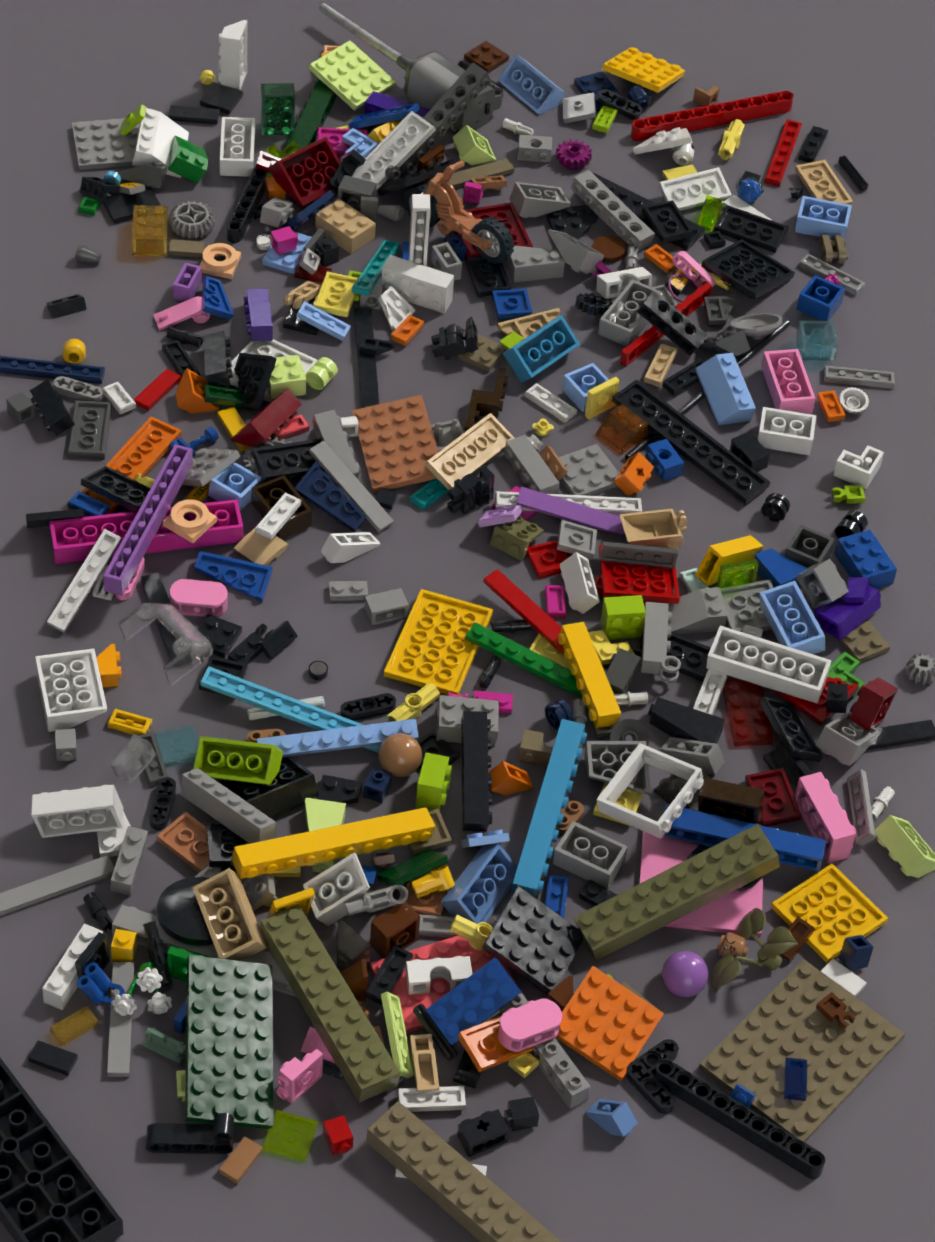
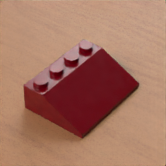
(306, 172)

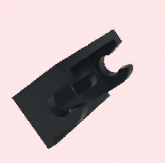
(467, 1072)

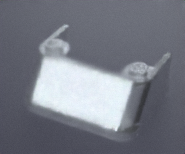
(191, 646)

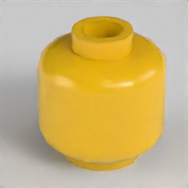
(74, 351)

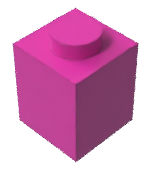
(284, 240)

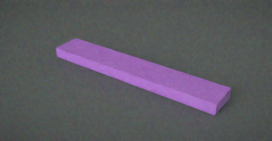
(570, 511)

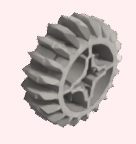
(191, 220)

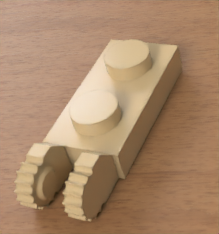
(302, 293)

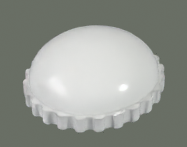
(854, 400)

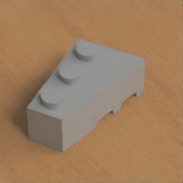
(534, 264)

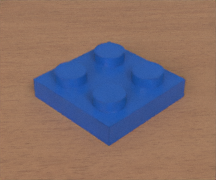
(511, 303)

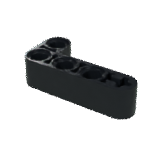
(192, 1138)

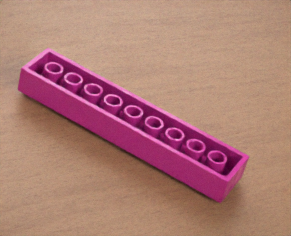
(76, 537)

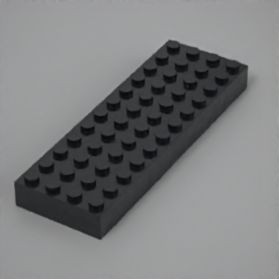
(41, 1181)

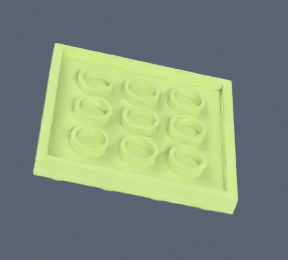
(351, 74)

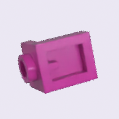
(472, 192)

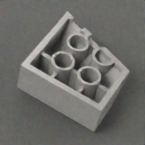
(606, 758)

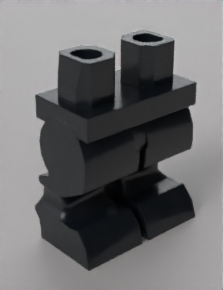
(455, 340)
(471, 491)

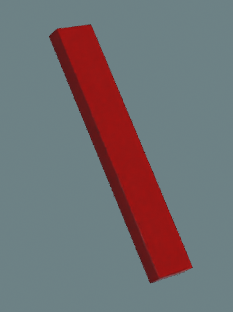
(783, 153)
(525, 607)

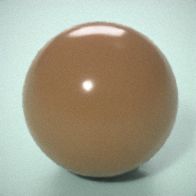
(400, 755)

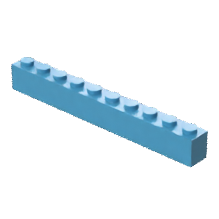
(549, 807)

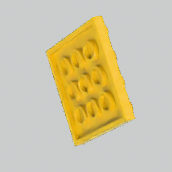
(644, 69)
(832, 908)

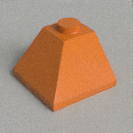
(190, 394)

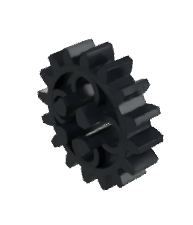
(586, 302)

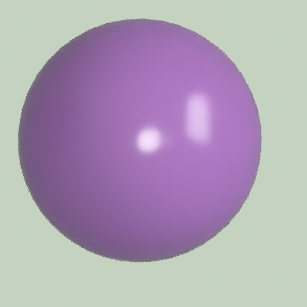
(685, 974)

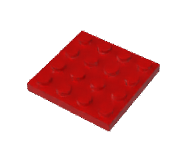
(630, 579)

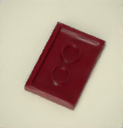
(779, 800)

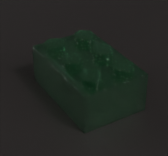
(277, 108)

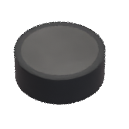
(318, 670)

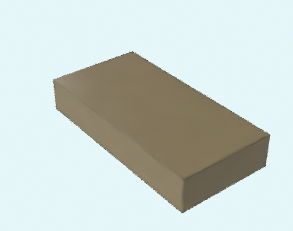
(186, 248)

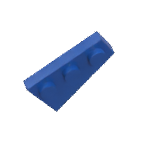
(215, 299)

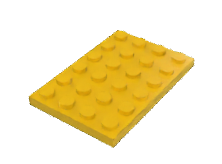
(434, 642)

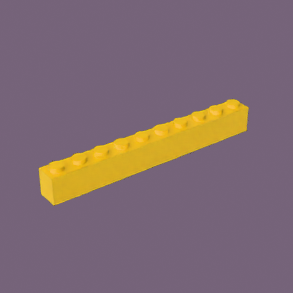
(332, 843)

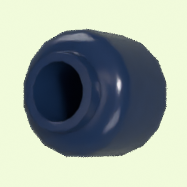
(639, 95)

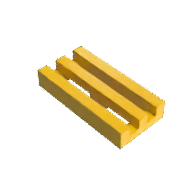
(128, 725)

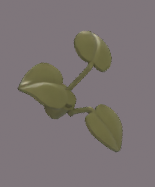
(777, 942)

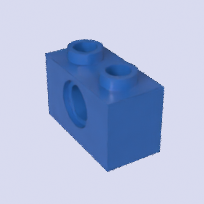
(664, 459)

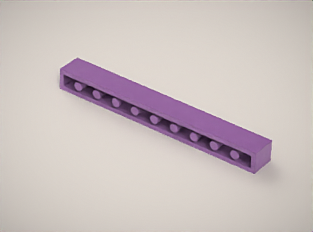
(148, 520)

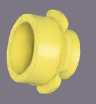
(207, 77)

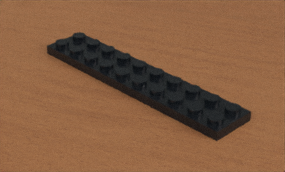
(693, 442)

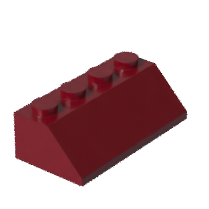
(268, 420)

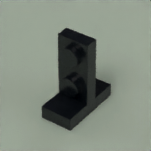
(346, 166)

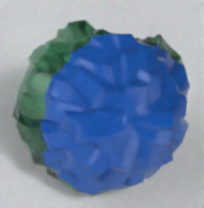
(749, 190)

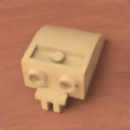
(655, 528)

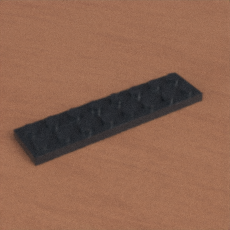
(636, 203)

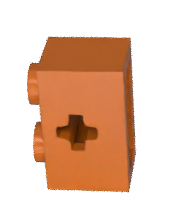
(634, 474)

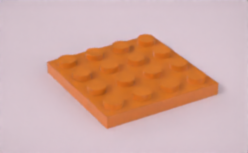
(607, 1023)

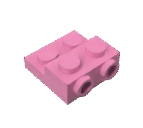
(298, 1076)

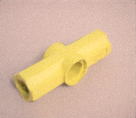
(731, 139)
(414, 704)
(471, 931)

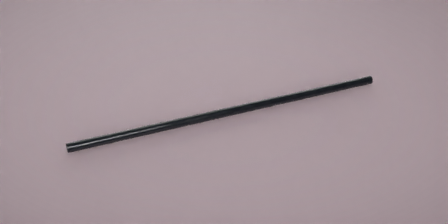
(701, 394)

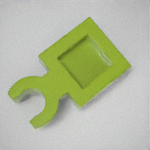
(851, 493)

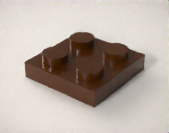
(486, 56)

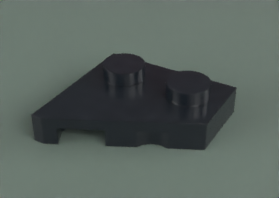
(339, 790)

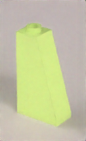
(321, 815)

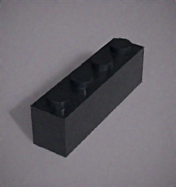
(217, 359)

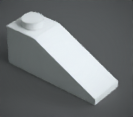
(346, 546)

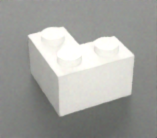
(859, 469)

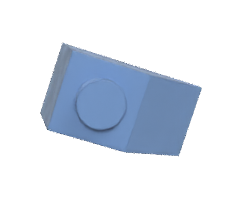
(613, 1116)

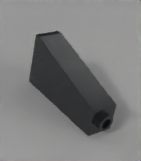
(685, 722)

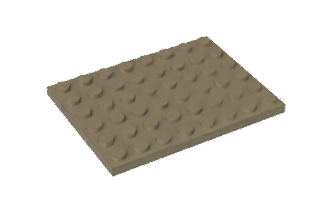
(793, 1028)

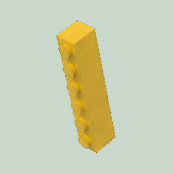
(589, 675)

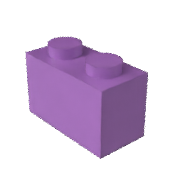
(187, 282)

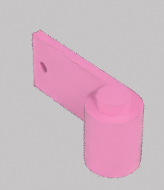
(182, 312)

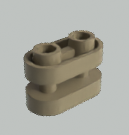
(838, 252)

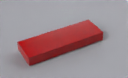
(157, 389)

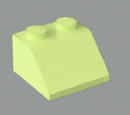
(473, 147)

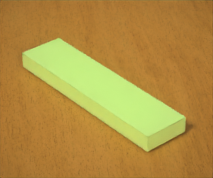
(397, 1034)

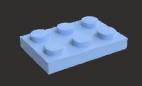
(287, 261)

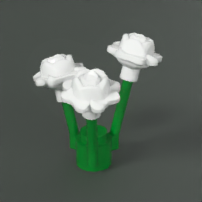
(148, 980)

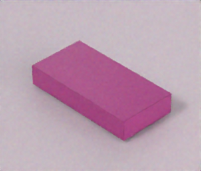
(555, 601)

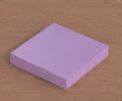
(500, 516)

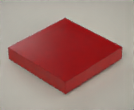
(546, 559)

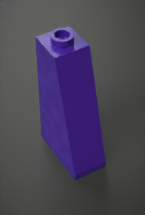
(842, 618)

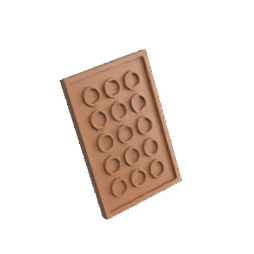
(396, 442)

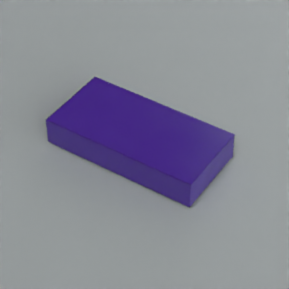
(857, 590)

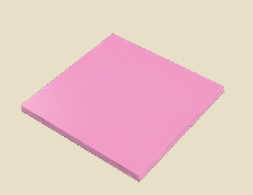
(718, 916)

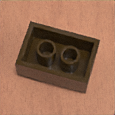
(267, 495)
(730, 798)

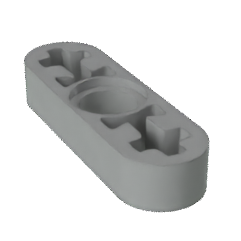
(66, 387)

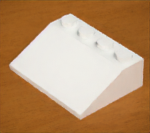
(156, 139)
(70, 688)

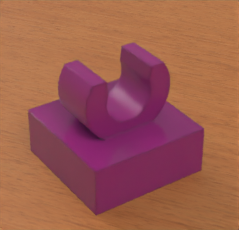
(601, 269)

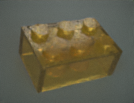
(150, 230)

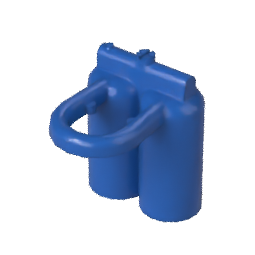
(96, 984)

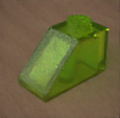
(710, 213)

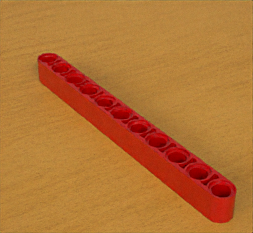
(714, 114)

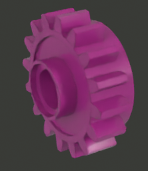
(573, 154)

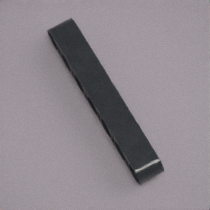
(246, 204)

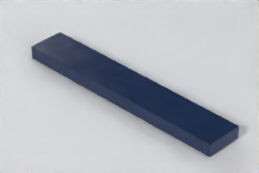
(51, 369)

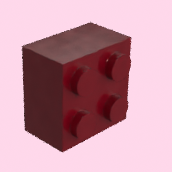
(872, 703)

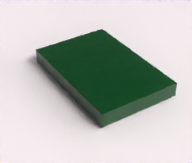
(413, 868)

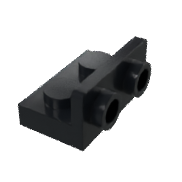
(97, 188)

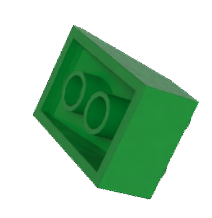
(187, 159)

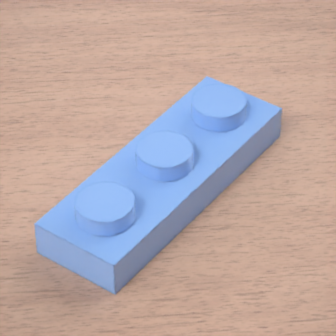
(323, 321)

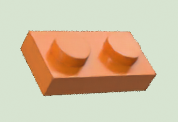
(660, 258)
(407, 330)
(831, 406)

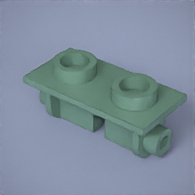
(165, 1045)

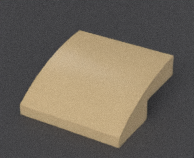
(260, 548)

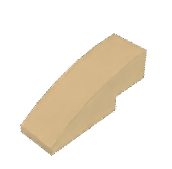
(424, 1063)

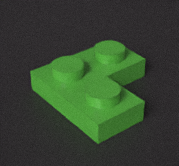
(843, 669)

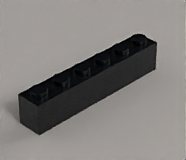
(475, 771)

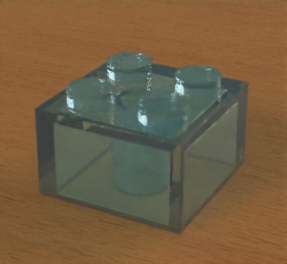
(817, 340)

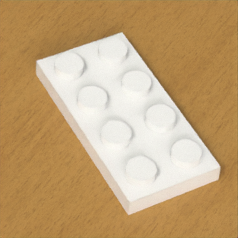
(692, 189)

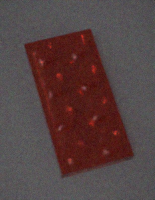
(745, 714)

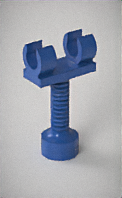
(210, 435)

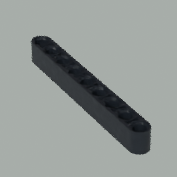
(749, 1119)

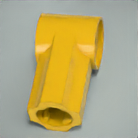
(438, 880)

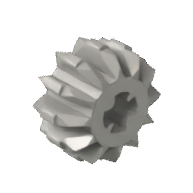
(921, 669)

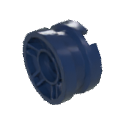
(556, 712)

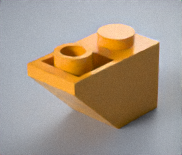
(107, 666)

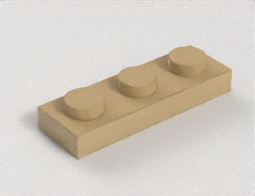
(660, 365)

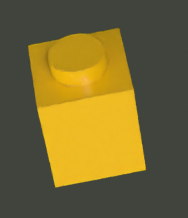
(124, 946)

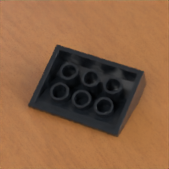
(286, 790)

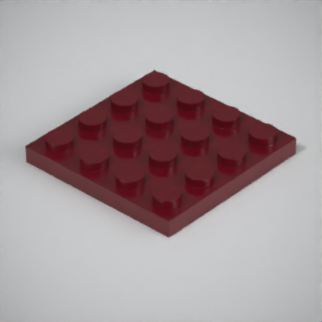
(506, 214)

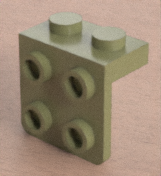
(515, 537)

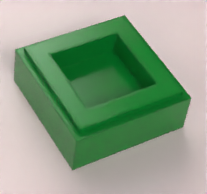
(89, 206)

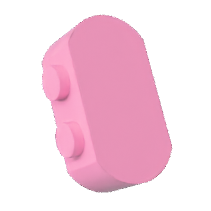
(199, 597)
(529, 1024)

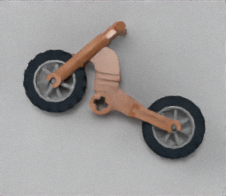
(447, 210)

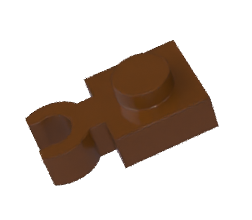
(833, 1009)

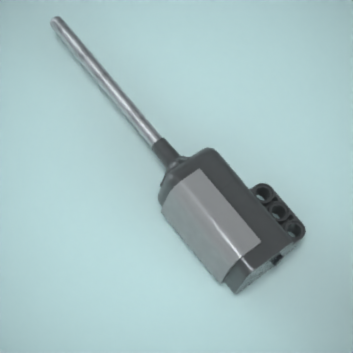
(429, 77)

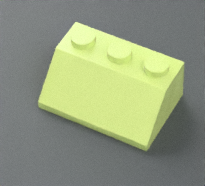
(906, 846)

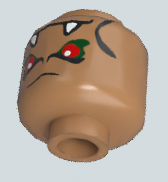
(732, 945)

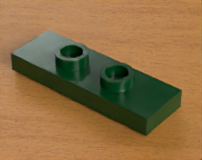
(223, 396)

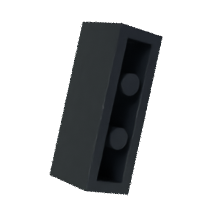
(51, 408)

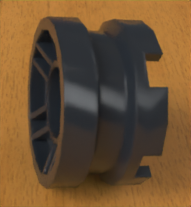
(775, 507)

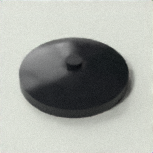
(181, 914)

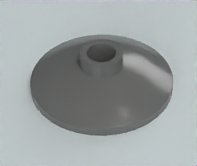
(629, 727)

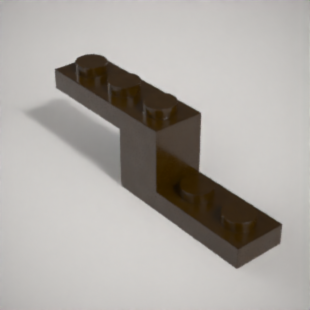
(487, 402)

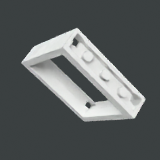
(640, 756)

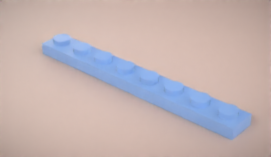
(340, 738)

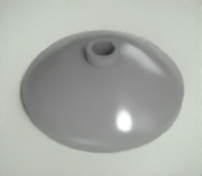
(757, 324)

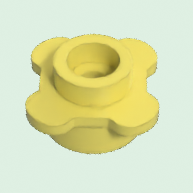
(542, 427)

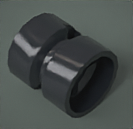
(852, 523)

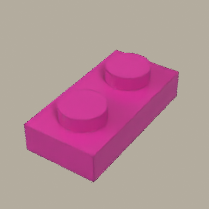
(505, 700)

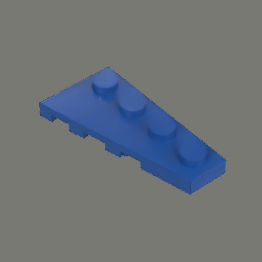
(238, 574)

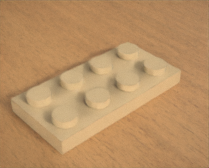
(822, 182)

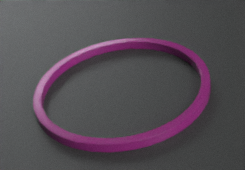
(669, 285)

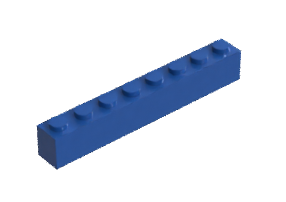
(714, 829)

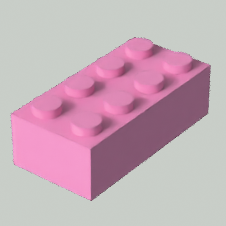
(788, 381)
(825, 816)

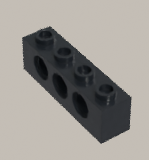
(671, 323)

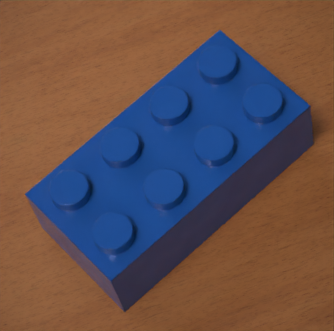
(474, 1000)

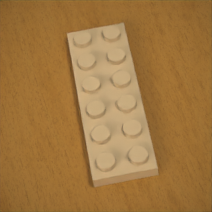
(469, 451)

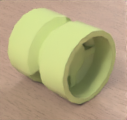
(321, 373)

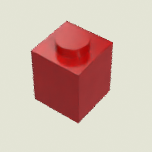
(338, 1135)

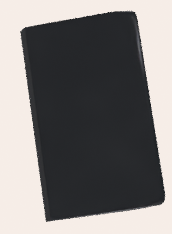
(67, 305)

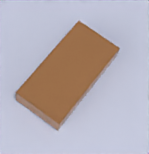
(241, 1160)

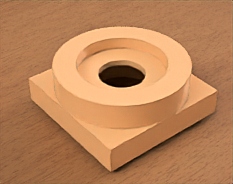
(220, 268)
(190, 529)

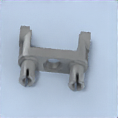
(377, 900)

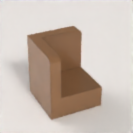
(706, 98)

